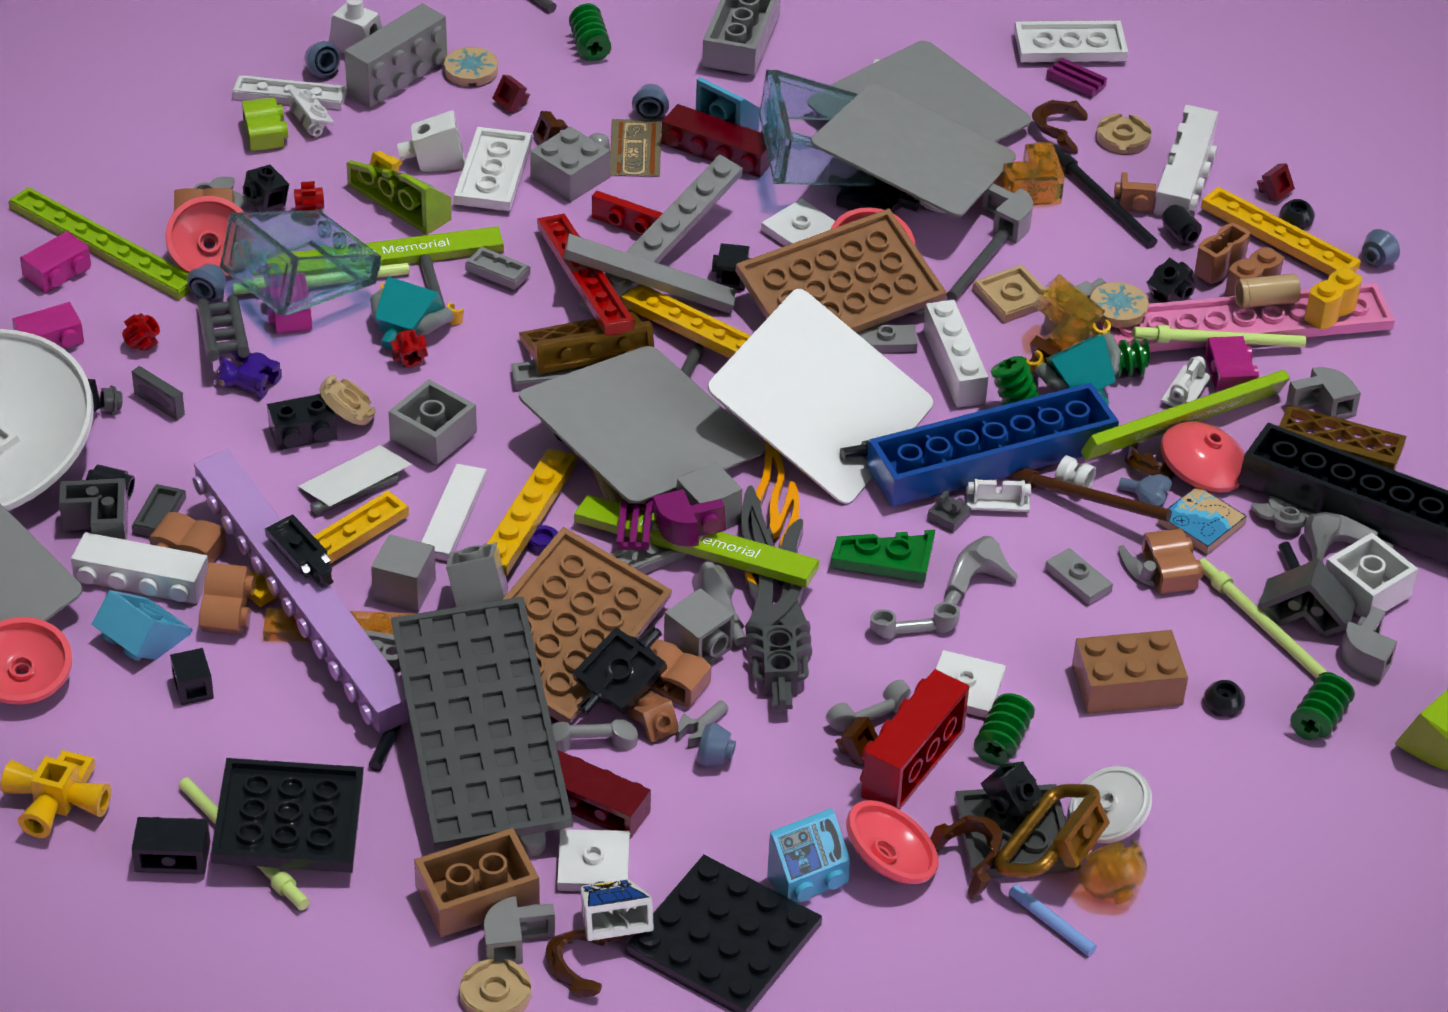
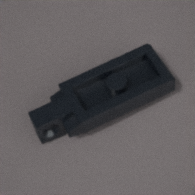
(301, 549)

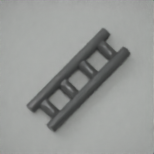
(213, 335)

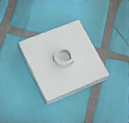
(796, 223)
(981, 675)
(591, 857)

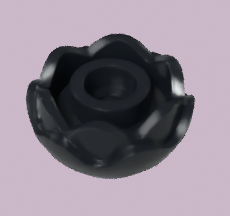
(1297, 213)
(1224, 698)

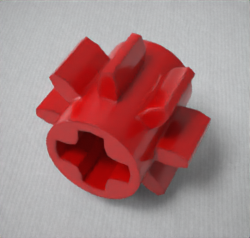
(308, 197)
(141, 331)
(409, 348)

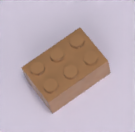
(1129, 671)
(472, 877)

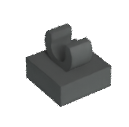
(948, 512)

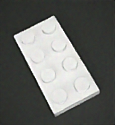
(1070, 40)
(493, 169)

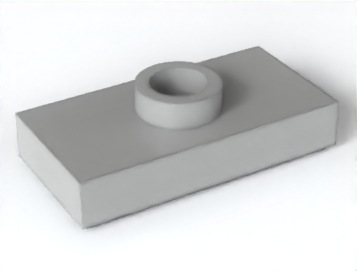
(497, 268)
(891, 338)
(1078, 576)

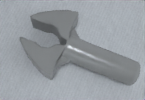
(690, 725)

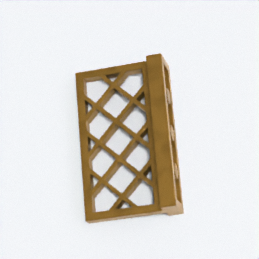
(582, 343)
(1382, 454)

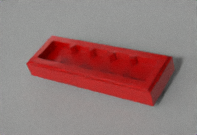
(622, 213)

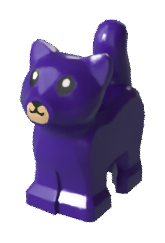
(251, 374)

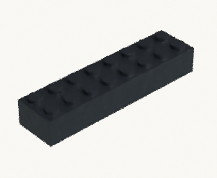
(1341, 483)

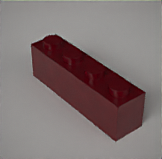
(710, 136)
(604, 796)

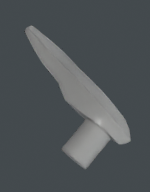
(1140, 571)

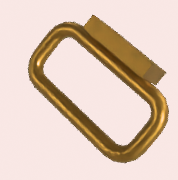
(1070, 843)

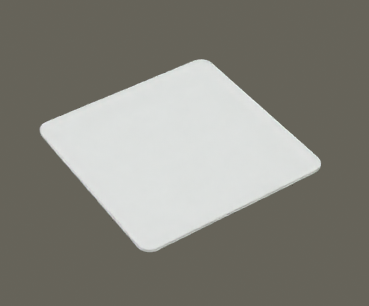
(818, 389)

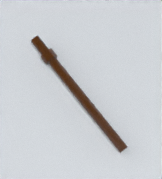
(1032, 477)

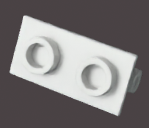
(309, 111)
(1188, 383)
(986, 496)

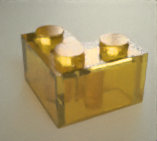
(1037, 174)
(1069, 310)

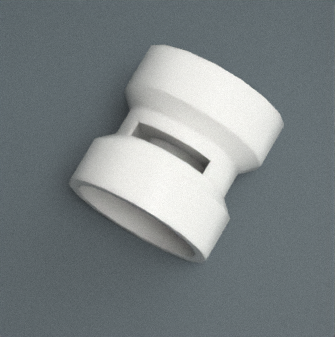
(1073, 472)

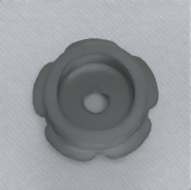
(110, 399)

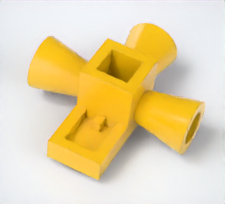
(55, 789)

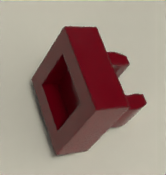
(510, 93)
(1276, 182)

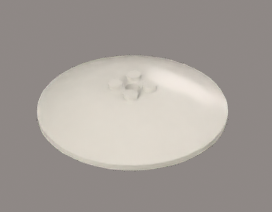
(42, 415)

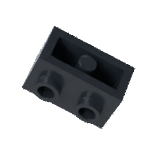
(301, 422)
(171, 845)

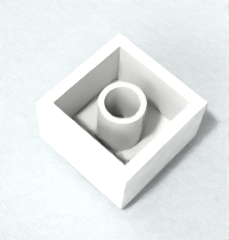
(1373, 574)

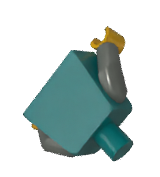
(410, 307)
(1086, 362)

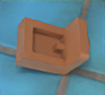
(1135, 195)
(656, 715)

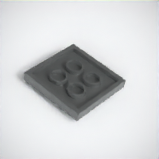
(977, 848)

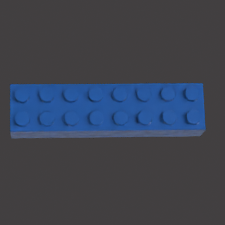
(987, 444)

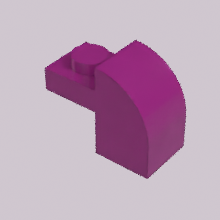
(684, 522)

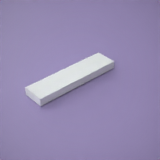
(253, 88)
(454, 509)

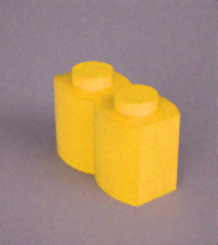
(1333, 298)

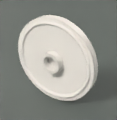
(1124, 798)

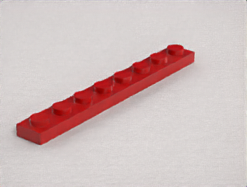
(589, 282)

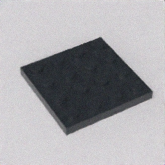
(288, 815)
(724, 935)

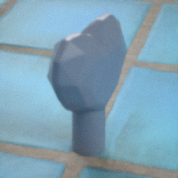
(1148, 490)

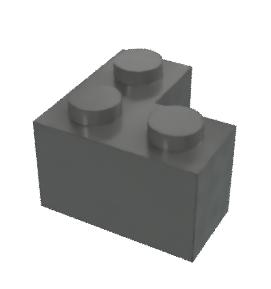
(95, 506)
(1308, 593)

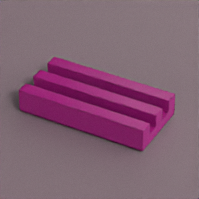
(1076, 78)
(635, 509)

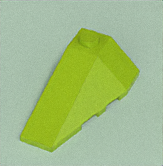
(402, 195)

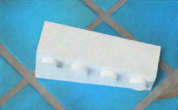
(1188, 160)

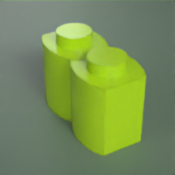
(263, 123)

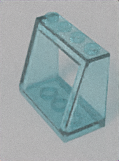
(792, 154)
(262, 260)

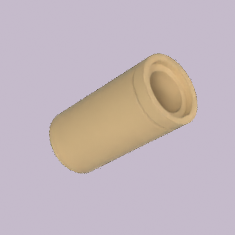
(1267, 290)

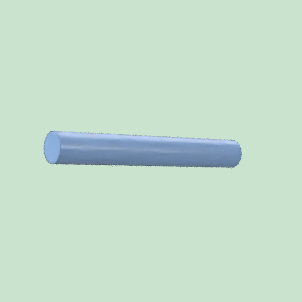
(1052, 920)

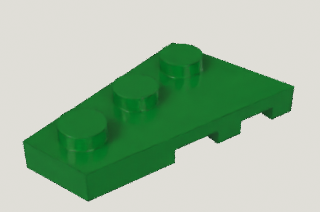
(890, 556)

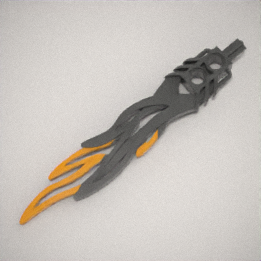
(777, 633)

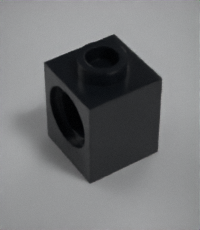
(191, 676)

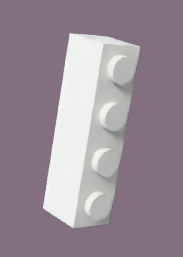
(955, 353)
(140, 568)

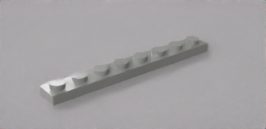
(679, 218)

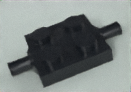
(878, 196)
(619, 670)

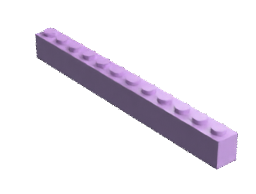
(317, 610)

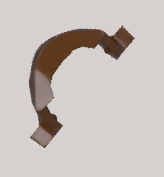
(1058, 107)
(1146, 463)
(983, 825)
(579, 986)

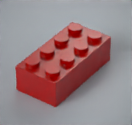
(914, 739)

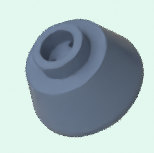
(322, 59)
(650, 102)
(1380, 248)
(207, 282)
(715, 746)

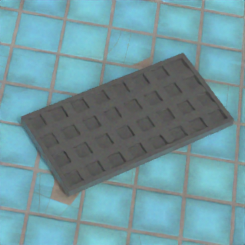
(480, 722)

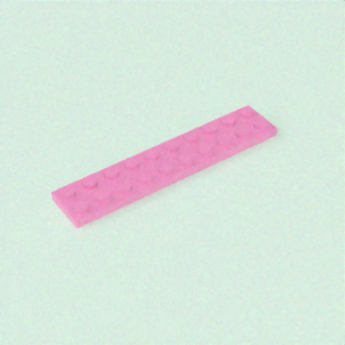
(1285, 319)

